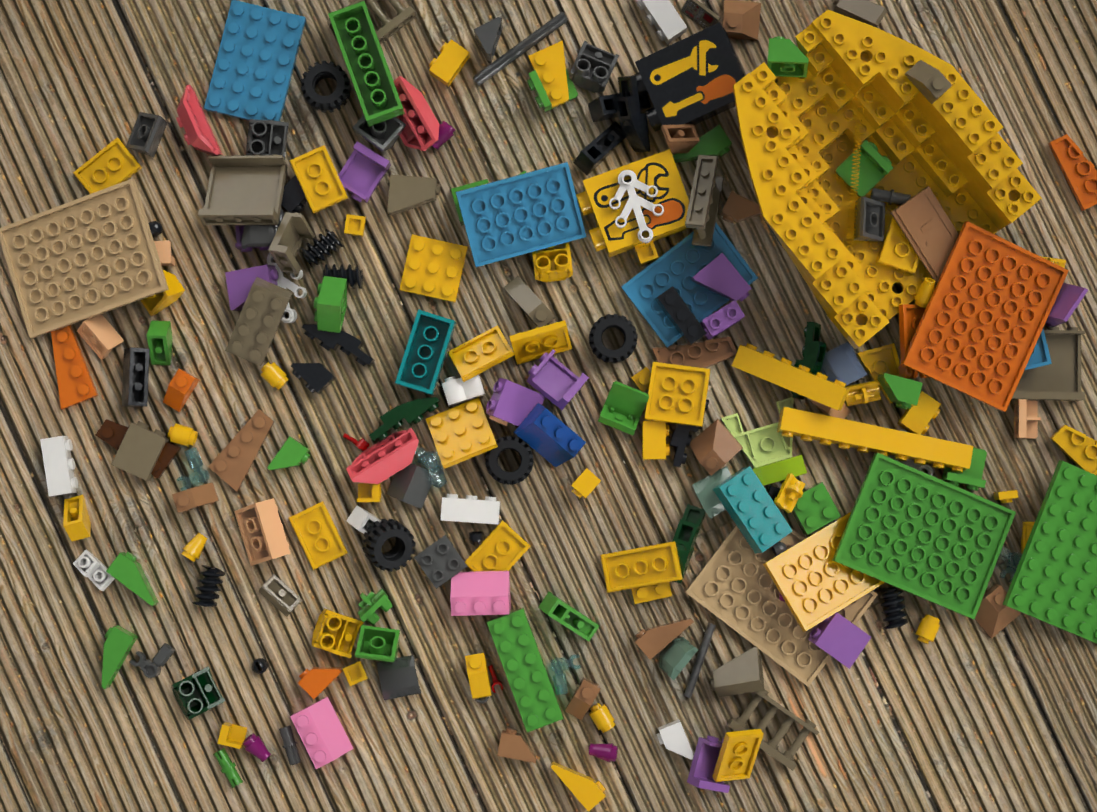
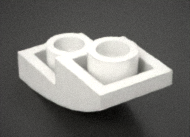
(94, 570)

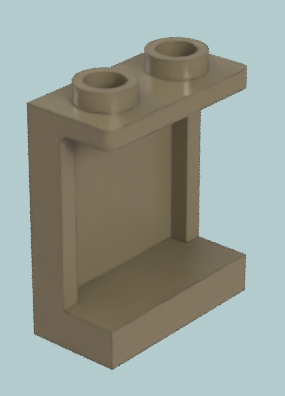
(288, 241)
(140, 450)

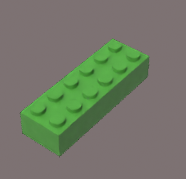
(366, 63)
(525, 670)

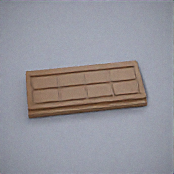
(927, 230)

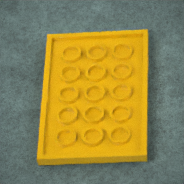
(813, 582)

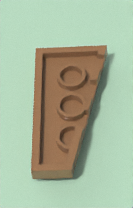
(697, 354)
(239, 454)

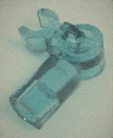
(432, 461)
(199, 475)
(1012, 562)
(559, 665)

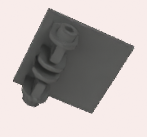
(440, 561)

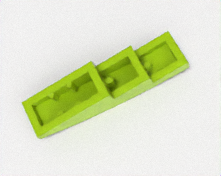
(779, 470)

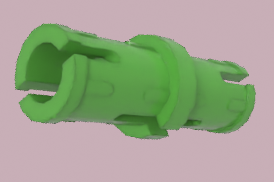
(228, 767)

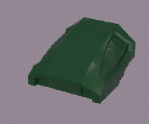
(197, 693)

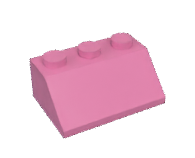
(480, 593)
(321, 732)

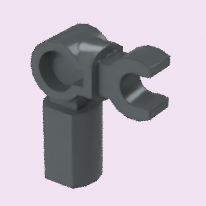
(150, 668)

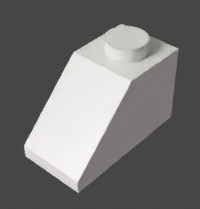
(362, 519)
(674, 739)

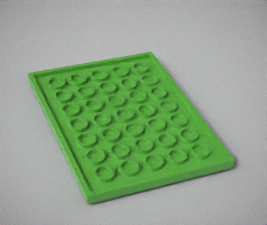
(924, 535)
(1060, 558)

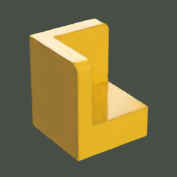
(646, 253)
(369, 492)
(232, 735)

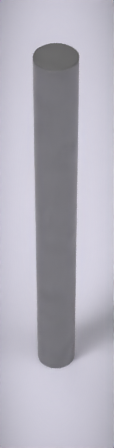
(699, 660)

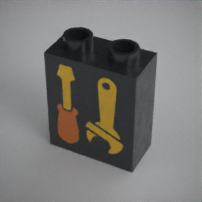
(690, 78)

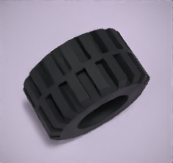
(322, 71)
(623, 325)
(525, 467)
(398, 554)

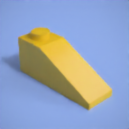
(583, 787)

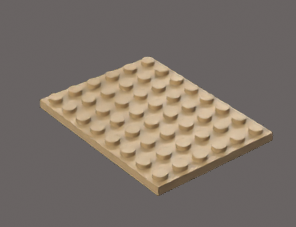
(82, 259)
(746, 599)

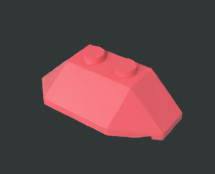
(196, 124)
(421, 124)
(384, 458)

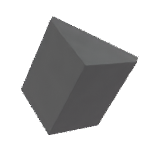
(488, 37)
(147, 134)
(382, 134)
(869, 220)
(411, 485)

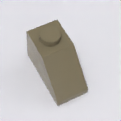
(928, 80)

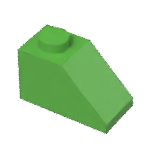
(160, 342)
(290, 455)

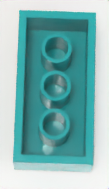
(425, 352)
(752, 510)

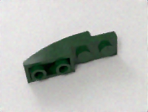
(812, 351)
(410, 411)
(687, 534)

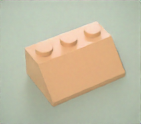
(262, 532)

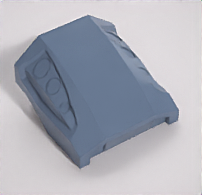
(842, 364)

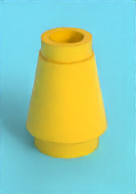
(925, 292)
(194, 547)

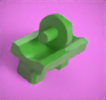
(371, 603)

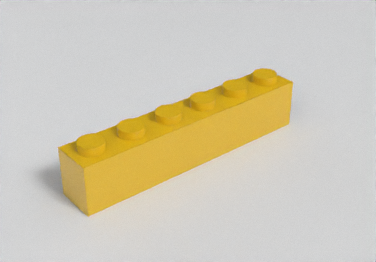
(791, 377)

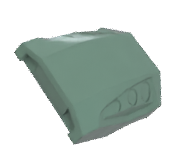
(707, 496)
(676, 656)

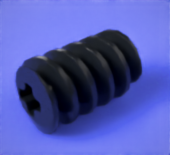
(321, 247)
(353, 276)
(209, 586)
(894, 608)

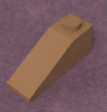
(658, 637)

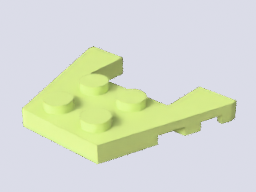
(762, 444)

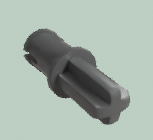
(889, 196)
(290, 745)

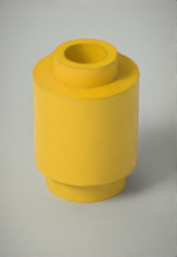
(274, 375)
(182, 435)
(927, 629)
(602, 717)

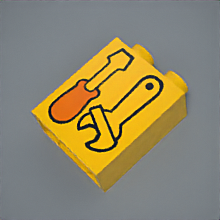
(653, 170)

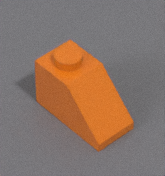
(180, 389)
(317, 679)

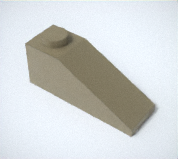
(529, 302)

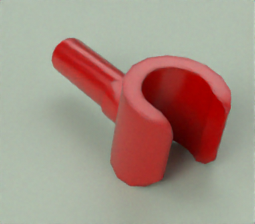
(362, 444)
(495, 680)

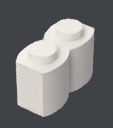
(459, 391)

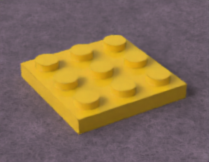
(433, 268)
(677, 394)
(461, 432)

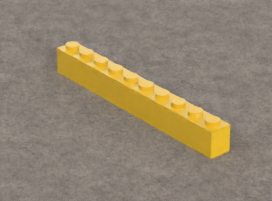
(875, 439)

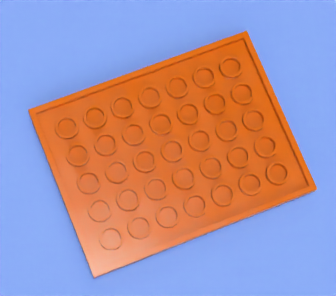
(984, 316)

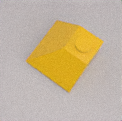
(160, 301)

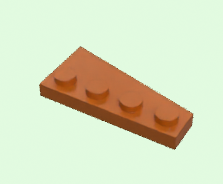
(1077, 171)
(71, 369)

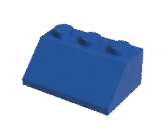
(549, 436)

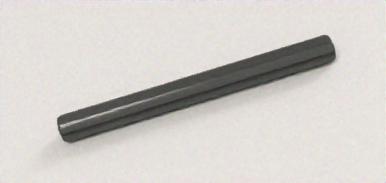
(520, 48)

